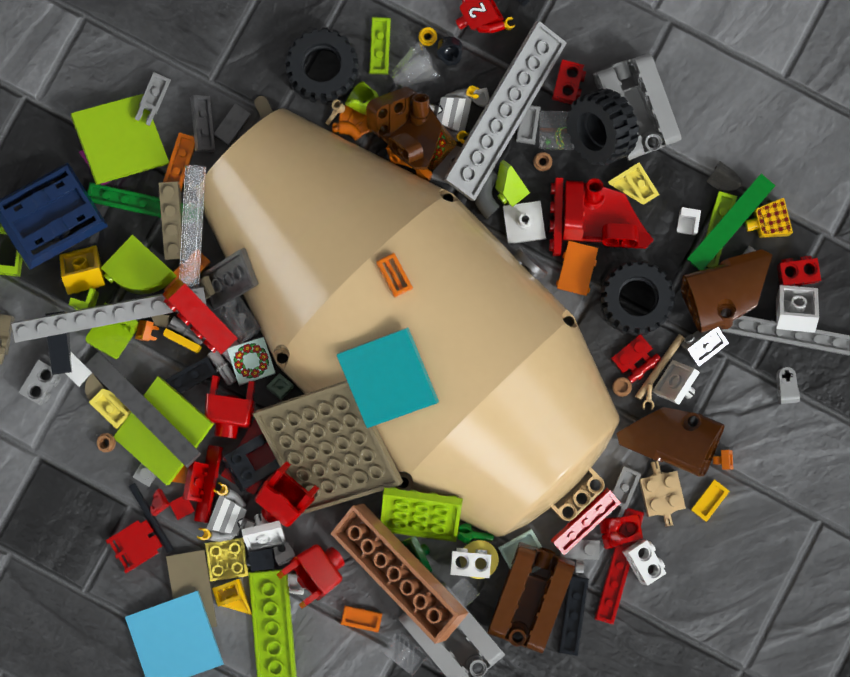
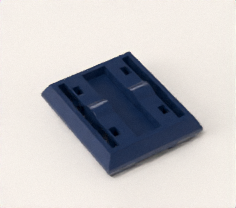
(49, 215)

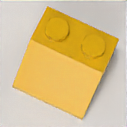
(81, 270)

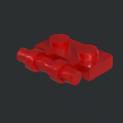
(633, 353)

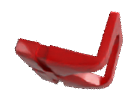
(610, 530)

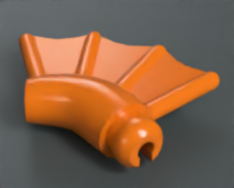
(351, 123)

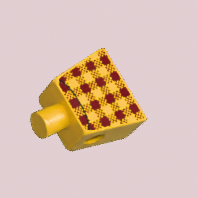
(771, 220)

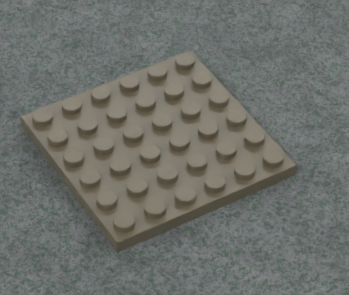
(328, 446)

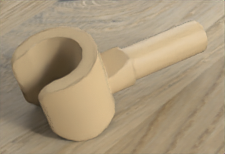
(340, 109)
(648, 397)

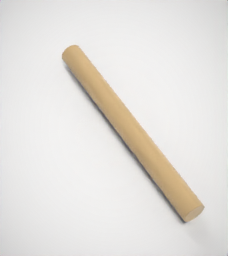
(660, 366)

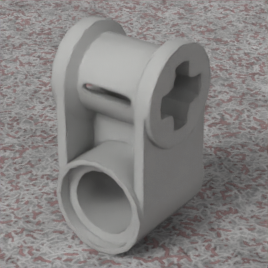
(787, 390)

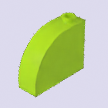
(137, 269)

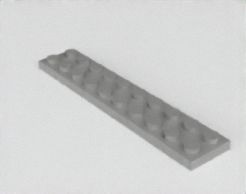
(504, 111)

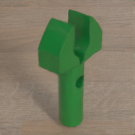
(471, 534)

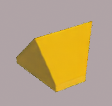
(232, 596)

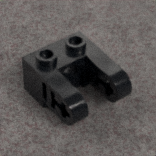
(241, 468)

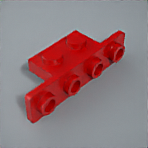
(201, 483)

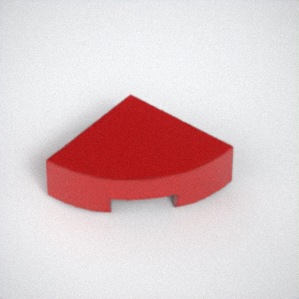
(159, 502)

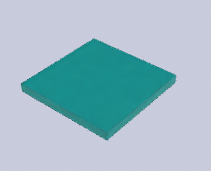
(387, 378)

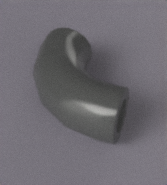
(485, 200)

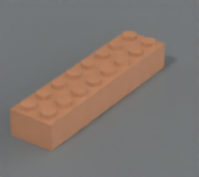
(399, 573)

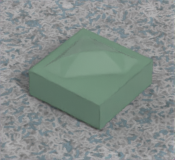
(280, 386)

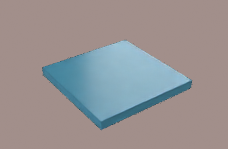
(175, 638)

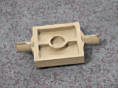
(662, 493)

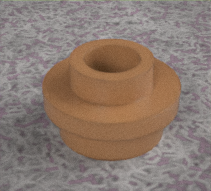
(542, 155)
(101, 442)

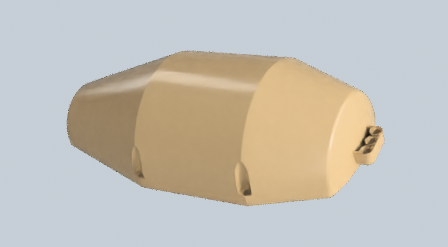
(512, 380)

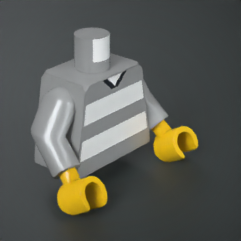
(454, 111)
(227, 517)

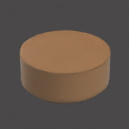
(621, 387)

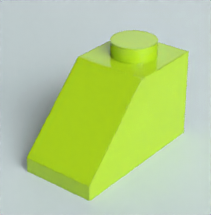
(509, 185)

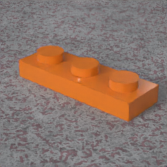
(180, 157)

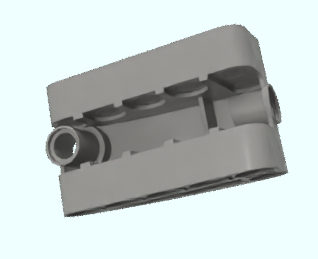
(642, 87)
(461, 650)

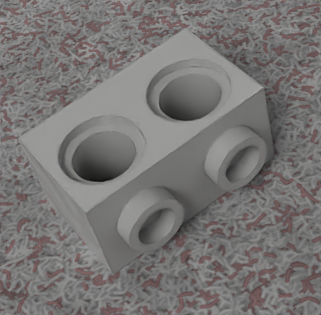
(35, 380)

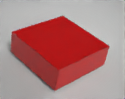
(181, 507)

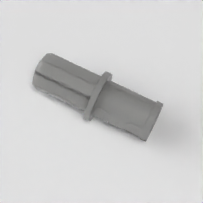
(183, 329)
(222, 367)

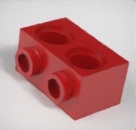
(564, 81)
(799, 276)

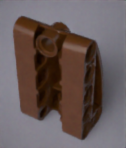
(529, 599)

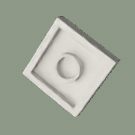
(524, 222)
(676, 382)
(263, 535)

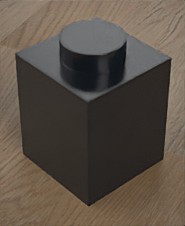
(261, 560)

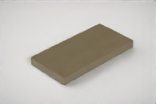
(189, 574)

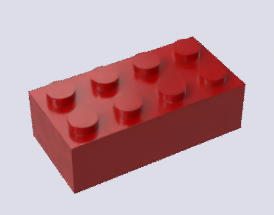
(203, 320)

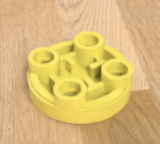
(480, 563)

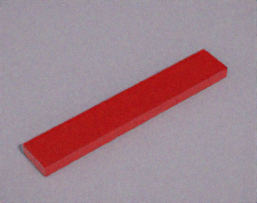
(616, 574)

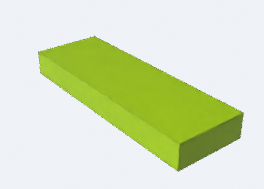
(380, 45)

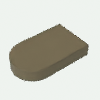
(262, 106)

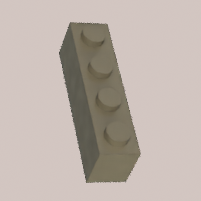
(171, 218)

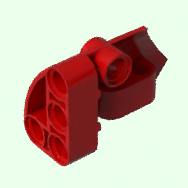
(601, 216)

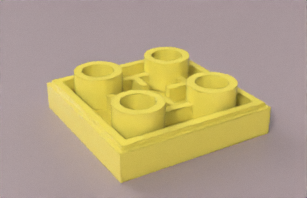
(226, 559)

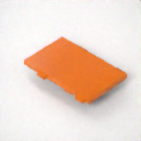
(577, 268)

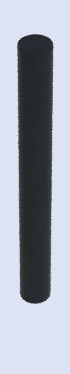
(152, 519)

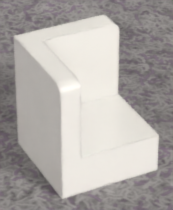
(688, 221)

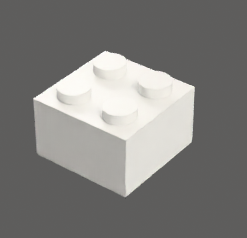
(797, 308)

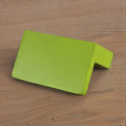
(90, 301)

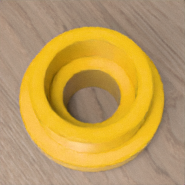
(427, 30)

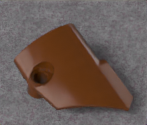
(405, 124)
(725, 290)
(674, 440)

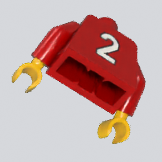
(482, 16)

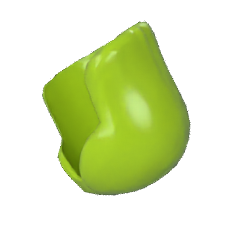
(360, 93)

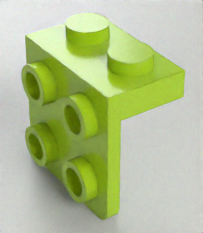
(112, 338)

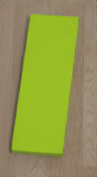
(272, 624)

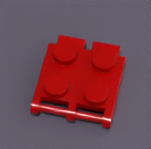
(135, 544)

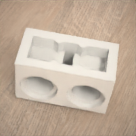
(641, 565)
(470, 568)

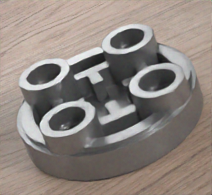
(534, 266)

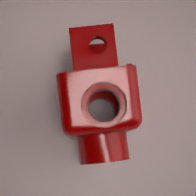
(229, 411)
(283, 497)
(316, 571)

